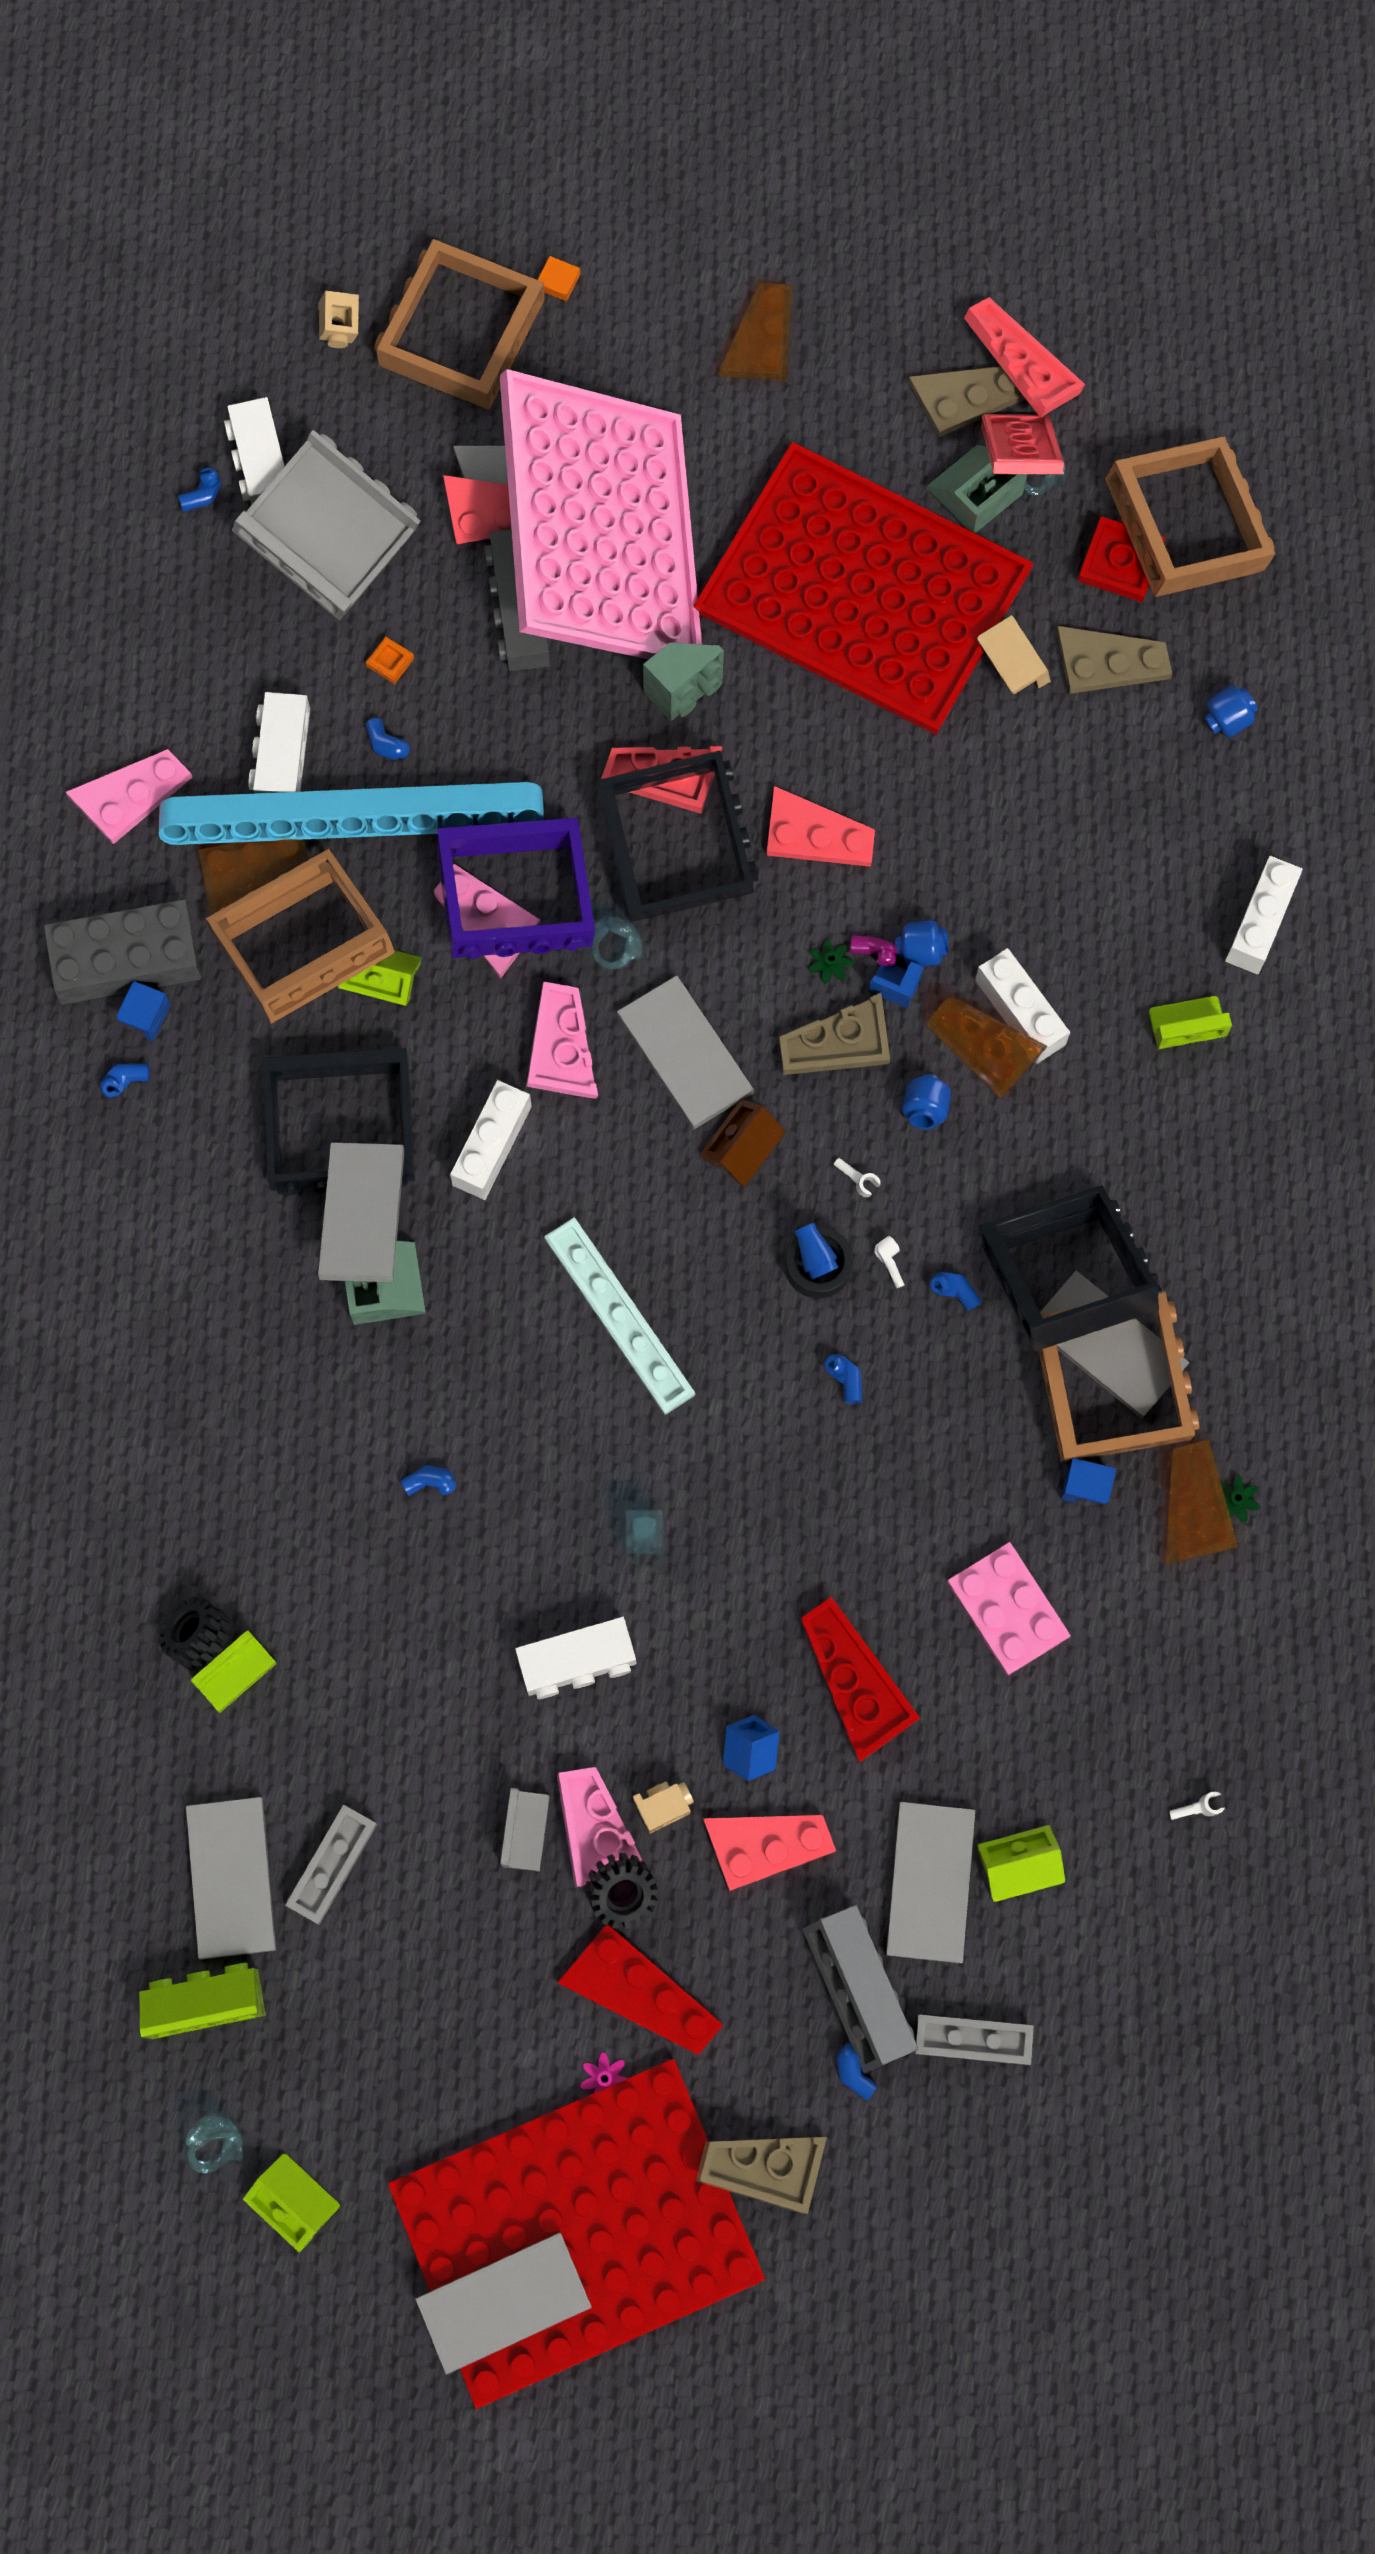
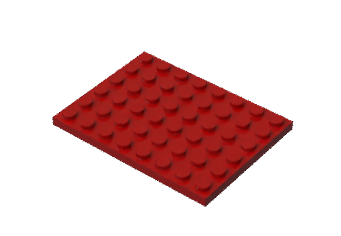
(863, 587)
(623, 2195)

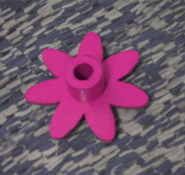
(604, 2069)

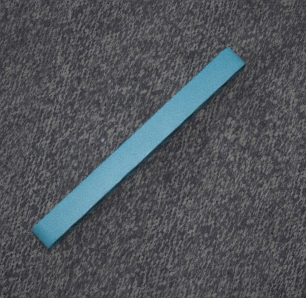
(345, 812)

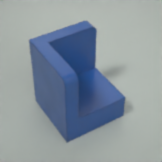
(897, 983)
(144, 1009)
(1088, 1482)
(751, 1747)

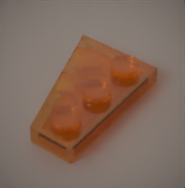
(242, 867)
(1197, 1506)

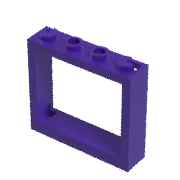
(507, 839)

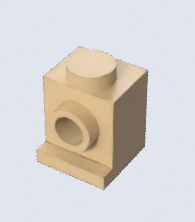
(341, 309)
(663, 1805)

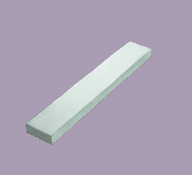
(619, 1316)

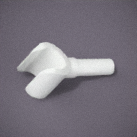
(857, 1177)
(885, 1251)
(1196, 1808)

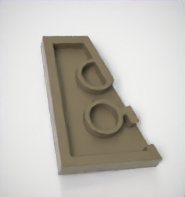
(963, 396)
(1110, 660)
(842, 1041)
(765, 2170)

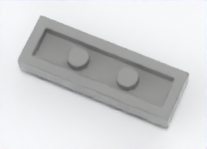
(331, 1864)
(974, 2039)

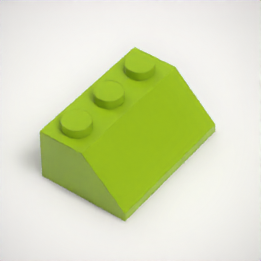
(200, 2001)

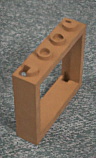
(440, 377)
(1145, 535)
(321, 973)
(1180, 1386)

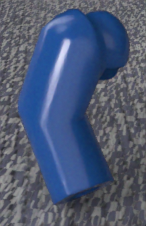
(205, 492)
(121, 1076)
(955, 1286)
(847, 1374)
(429, 1476)
(850, 2072)

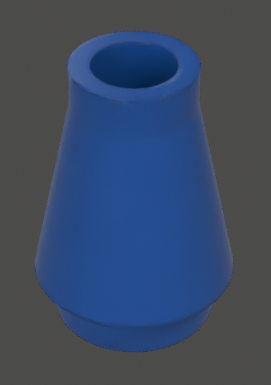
(815, 1252)

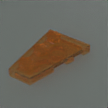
(762, 337)
(985, 1044)

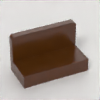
(743, 1141)

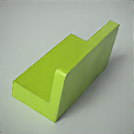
(387, 979)
(1189, 1022)
(233, 1671)
(1022, 1863)
(291, 2202)

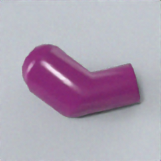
(874, 946)

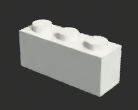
(257, 446)
(280, 744)
(1264, 915)
(1021, 1002)
(491, 1140)
(576, 1658)

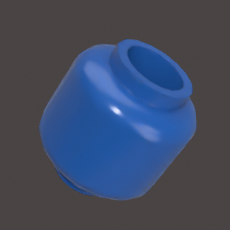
(1230, 711)
(923, 943)
(926, 1101)

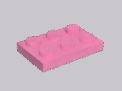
(1008, 1609)

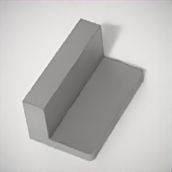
(525, 1830)

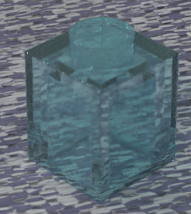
(644, 1531)

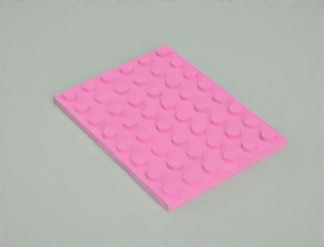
(598, 518)

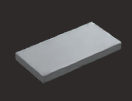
(685, 1052)
(361, 1212)
(1120, 1358)
(230, 1878)
(930, 1882)
(503, 2303)

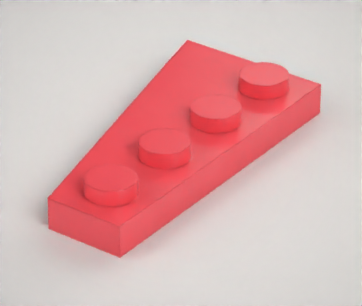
(1026, 362)

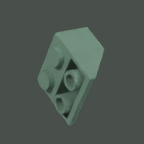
(974, 491)
(681, 676)
(389, 1300)

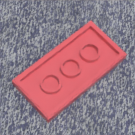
(1021, 444)

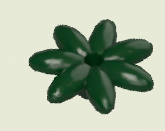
(830, 967)
(1244, 1495)

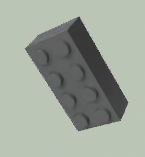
(111, 950)

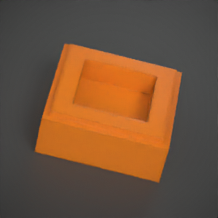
(559, 278)
(390, 660)

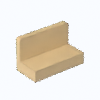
(1013, 656)

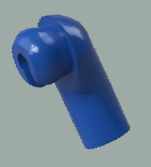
(384, 744)

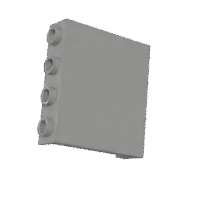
(327, 525)

